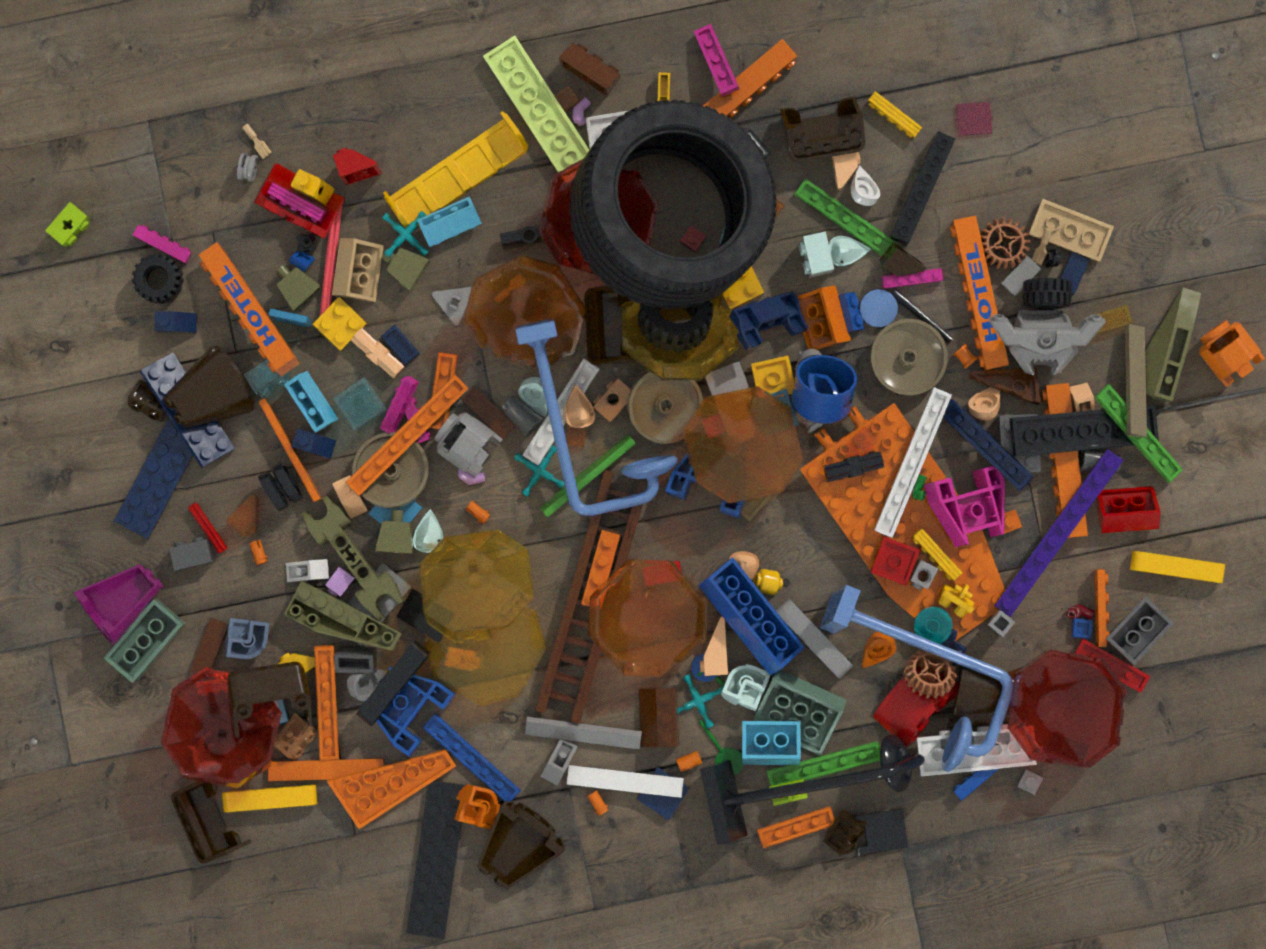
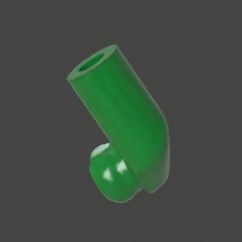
(917, 492)

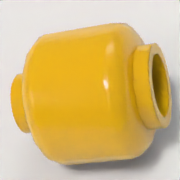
(768, 581)

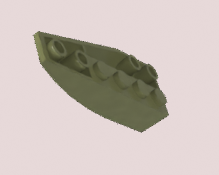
(1169, 347)
(338, 619)

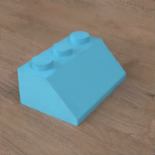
(771, 743)

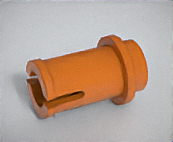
(478, 512)
(258, 552)
(597, 803)

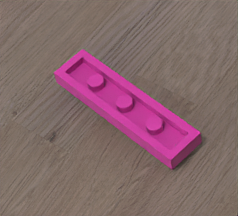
(716, 60)

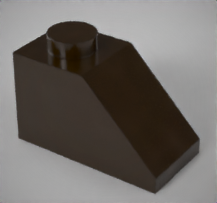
(900, 262)

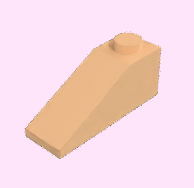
(715, 657)

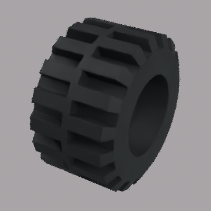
(142, 273)
(1047, 293)

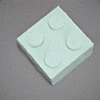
(816, 255)

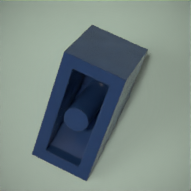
(175, 322)
(314, 443)

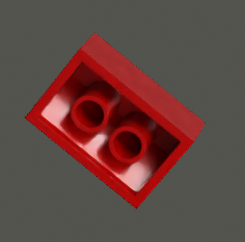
(354, 166)
(1128, 509)

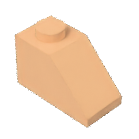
(844, 167)
(1082, 398)
(350, 500)

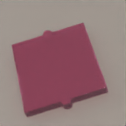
(974, 118)

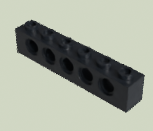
(922, 188)

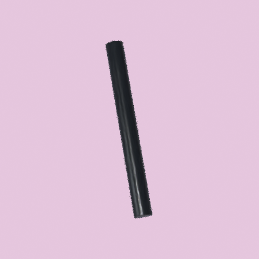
(921, 315)

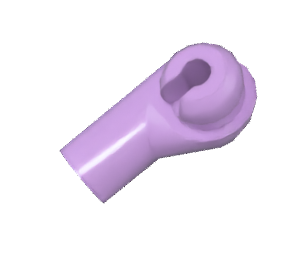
(578, 111)

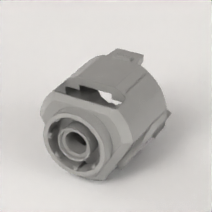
(464, 442)

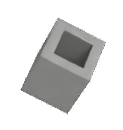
(1000, 623)

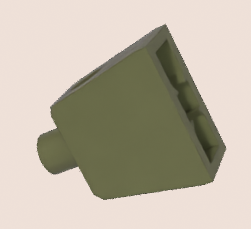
(406, 267)
(296, 287)
(395, 535)

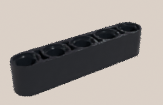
(393, 683)

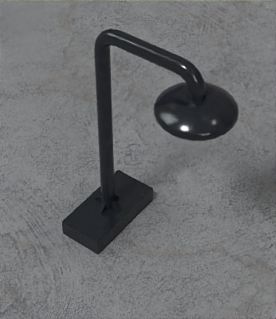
(726, 803)

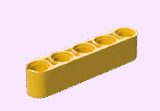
(1177, 567)
(269, 798)

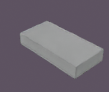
(1024, 271)

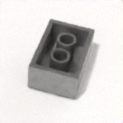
(1031, 462)

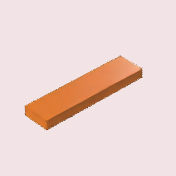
(444, 372)
(796, 827)

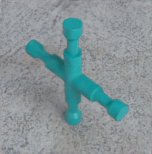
(405, 234)
(539, 471)
(699, 700)

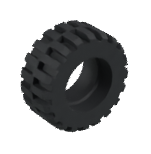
(675, 335)

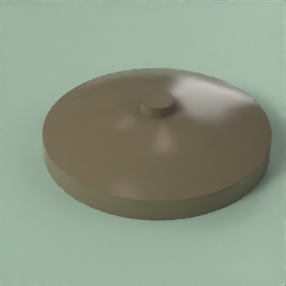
(909, 357)
(662, 408)
(401, 480)

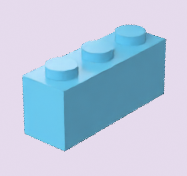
(449, 221)
(311, 401)

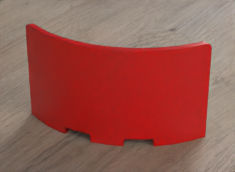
(284, 178)
(907, 713)

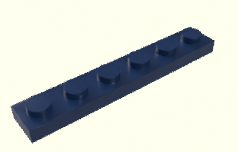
(987, 445)

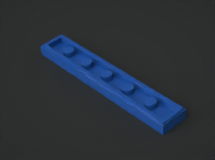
(471, 758)

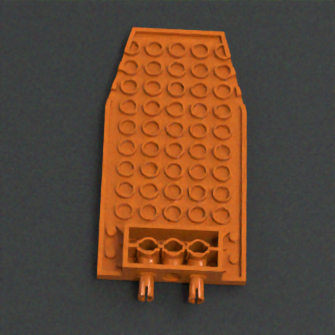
(859, 500)

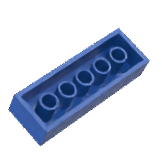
(751, 616)

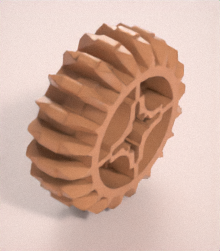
(1001, 235)
(928, 680)

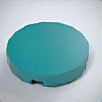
(933, 624)

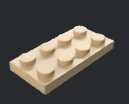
(1071, 230)

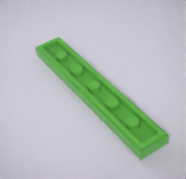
(843, 217)
(1148, 446)
(589, 473)
(826, 764)

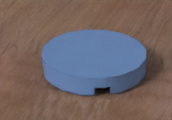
(878, 308)

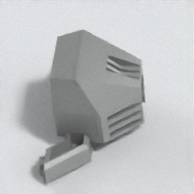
(1045, 337)

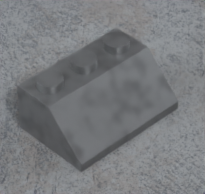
(1139, 631)

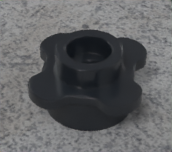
(306, 247)
(1053, 258)

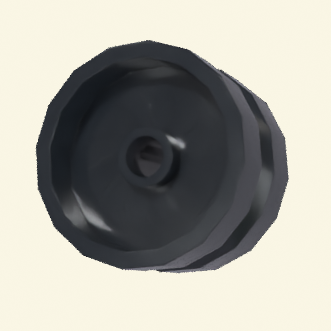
(281, 486)

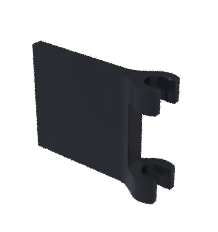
(883, 832)

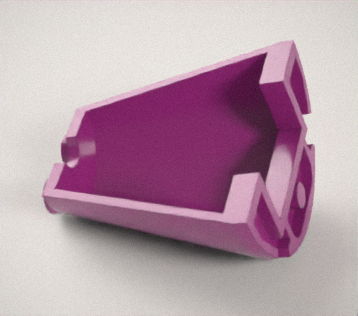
(119, 600)

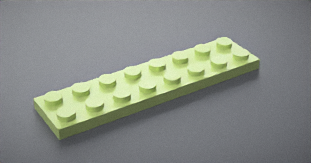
(536, 104)

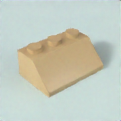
(357, 269)

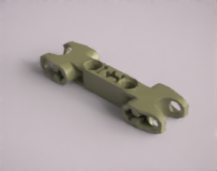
(373, 585)

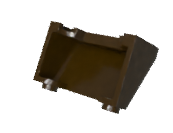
(826, 134)

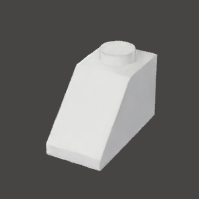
(307, 570)

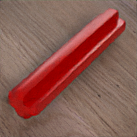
(207, 527)

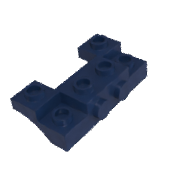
(766, 315)

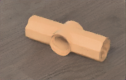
(377, 353)

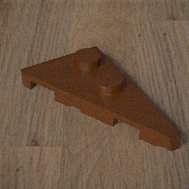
(1011, 381)

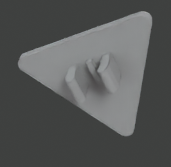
(453, 302)

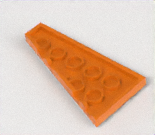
(379, 789)

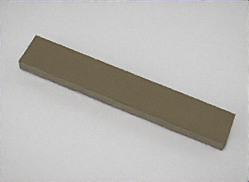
(1135, 381)

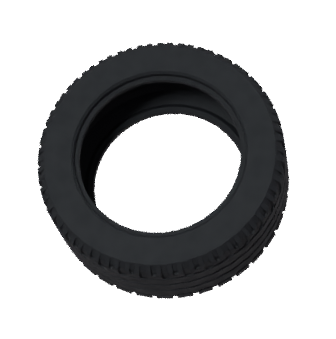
(718, 150)

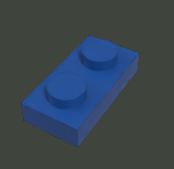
(851, 312)

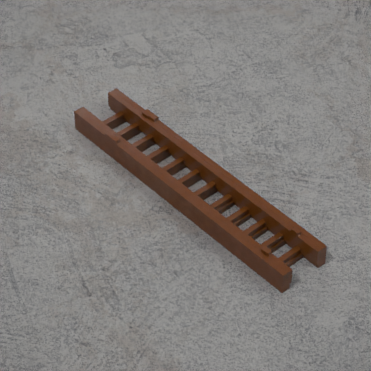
(562, 636)

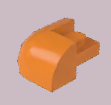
(477, 806)

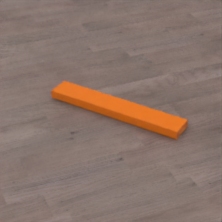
(291, 452)
(326, 702)
(319, 769)

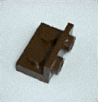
(144, 401)
(845, 833)

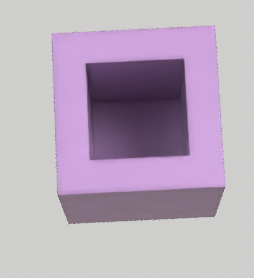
(340, 582)

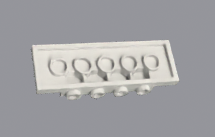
(1004, 754)

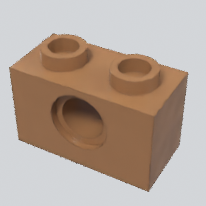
(607, 410)

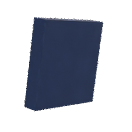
(662, 804)

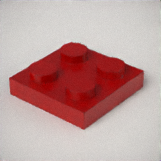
(895, 561)

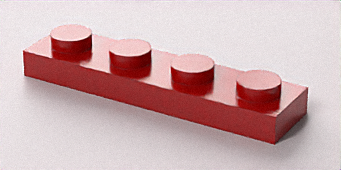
(1125, 672)

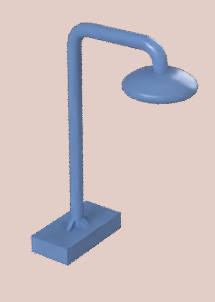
(536, 336)
(842, 611)

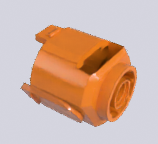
(1229, 350)

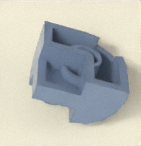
(245, 638)

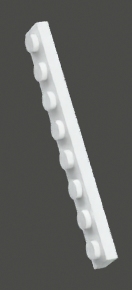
(912, 462)

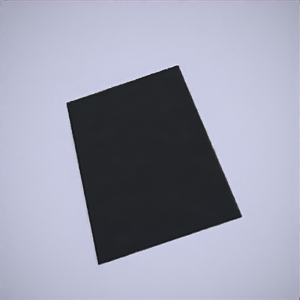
(413, 614)

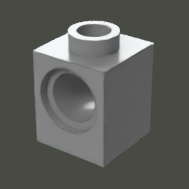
(929, 569)

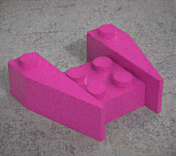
(969, 510)

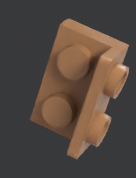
(295, 737)

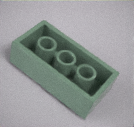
(145, 640)

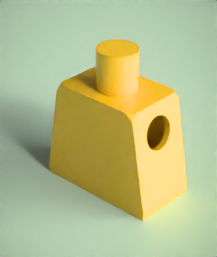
(309, 186)

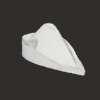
(864, 189)

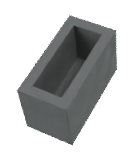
(191, 554)
(355, 659)

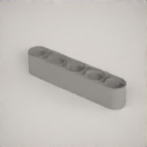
(814, 638)

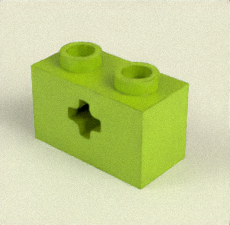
(59, 230)

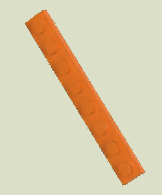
(406, 435)

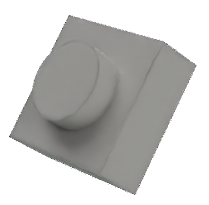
(1029, 782)

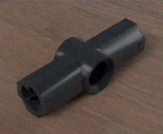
(516, 238)
(853, 466)

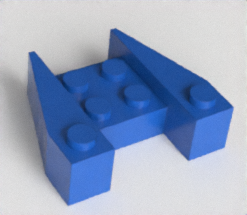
(680, 484)
(407, 706)

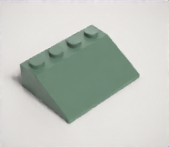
(797, 700)

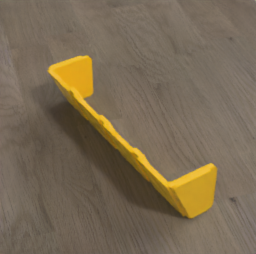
(459, 172)

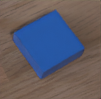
(301, 260)
(1082, 628)

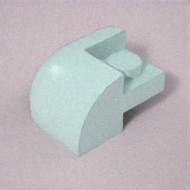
(745, 686)

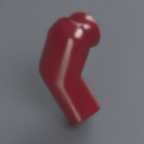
(1078, 611)

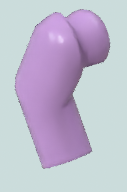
(470, 479)

